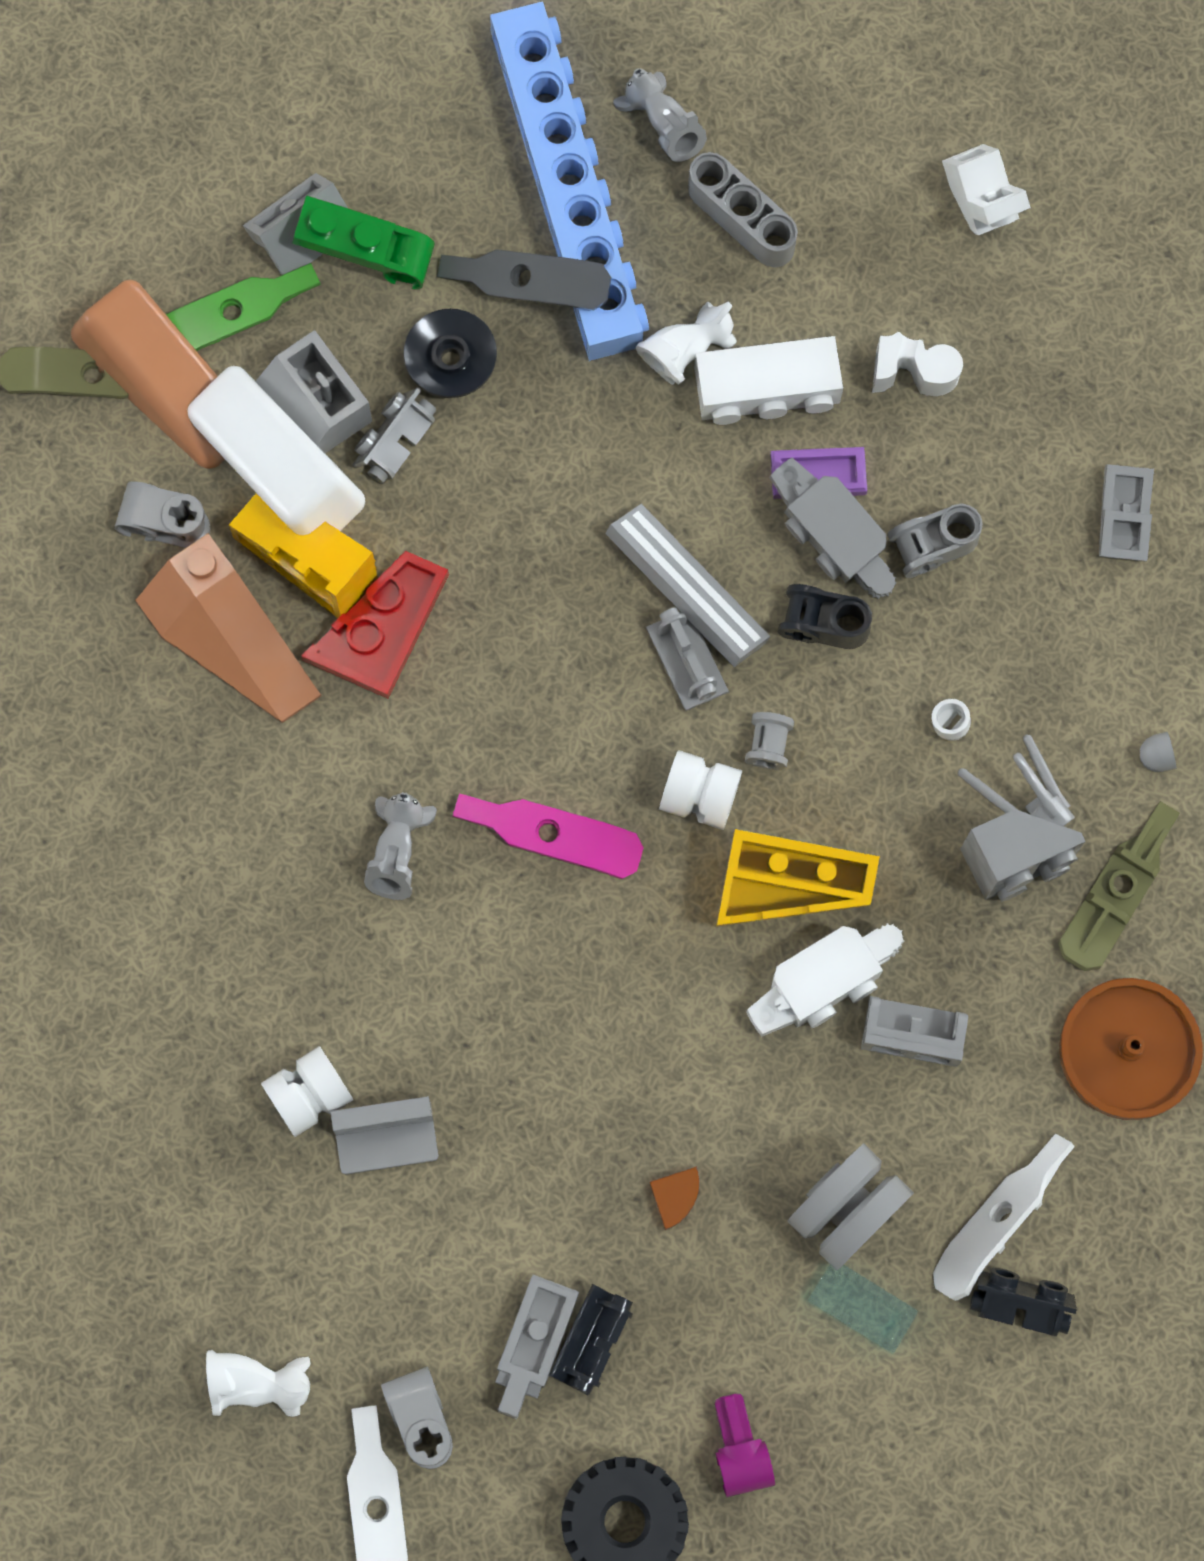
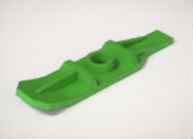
(256, 297)

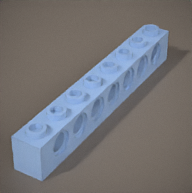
(528, 32)

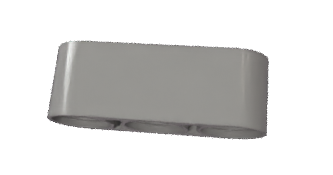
(735, 191)

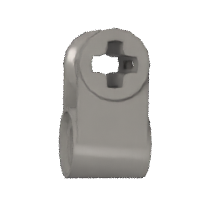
(156, 515)
(928, 544)
(415, 1410)

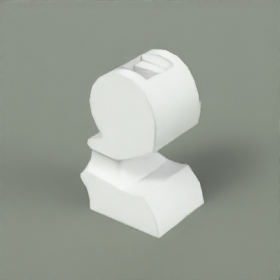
(933, 370)

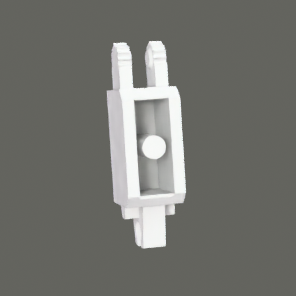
(823, 976)

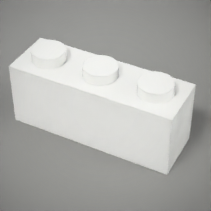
(768, 379)

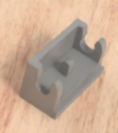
(914, 1032)

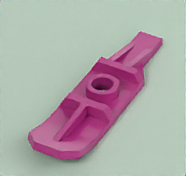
(578, 839)

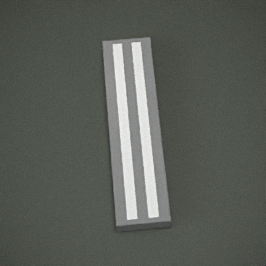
(687, 585)

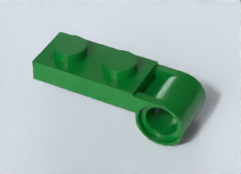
(365, 241)

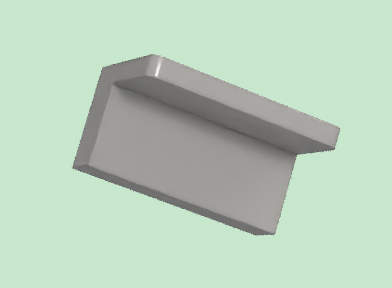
(277, 224)
(385, 1135)

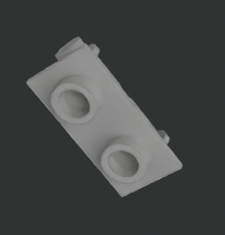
(403, 419)
(686, 659)

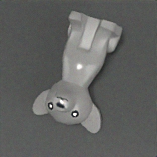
(665, 114)
(394, 845)

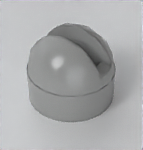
(1157, 753)

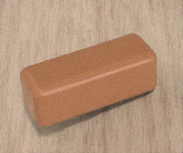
(150, 362)

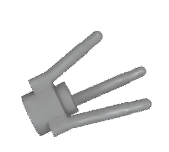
(1049, 803)

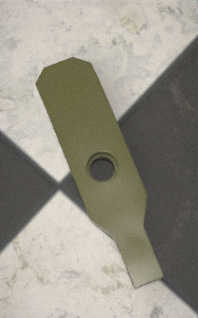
(54, 372)
(1105, 909)

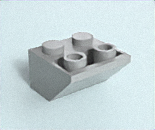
(316, 392)
(1017, 849)

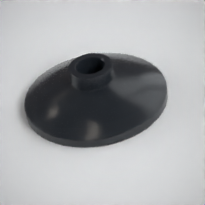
(450, 332)

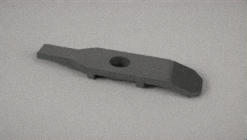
(551, 282)

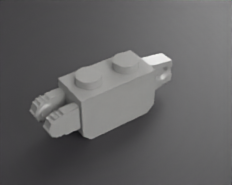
(835, 526)

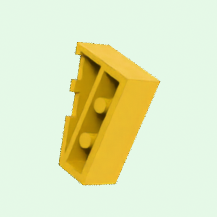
(321, 564)
(791, 878)

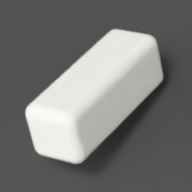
(274, 454)

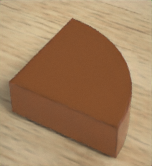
(676, 1195)

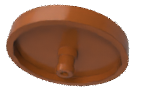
(1131, 1049)

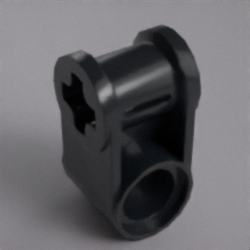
(821, 617)

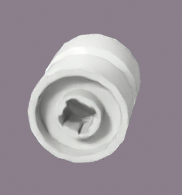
(700, 790)
(307, 1091)

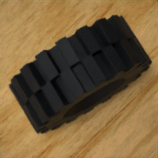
(620, 1481)

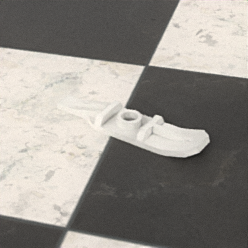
(985, 1233)
(373, 1478)

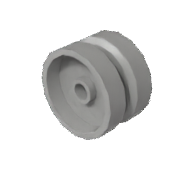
(849, 1206)

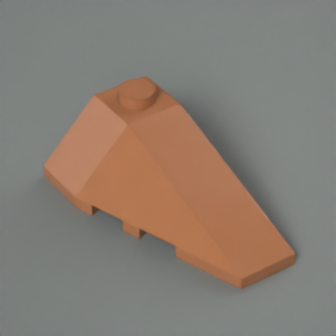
(215, 620)

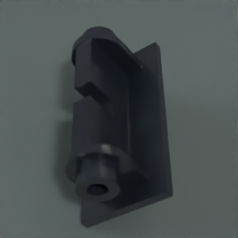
(1042, 1302)
(590, 1339)

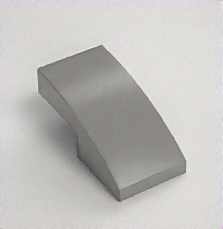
(1126, 513)

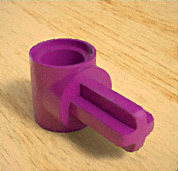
(743, 1460)

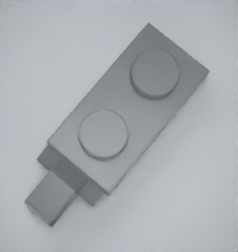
(534, 1342)

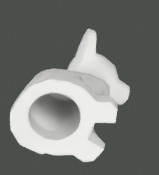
(676, 345)
(246, 1382)

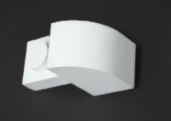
(983, 189)

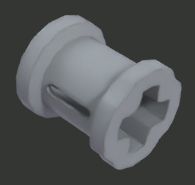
(769, 740)

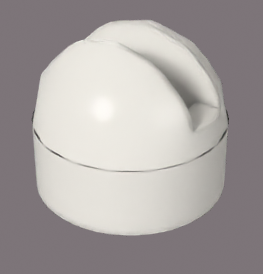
(943, 715)

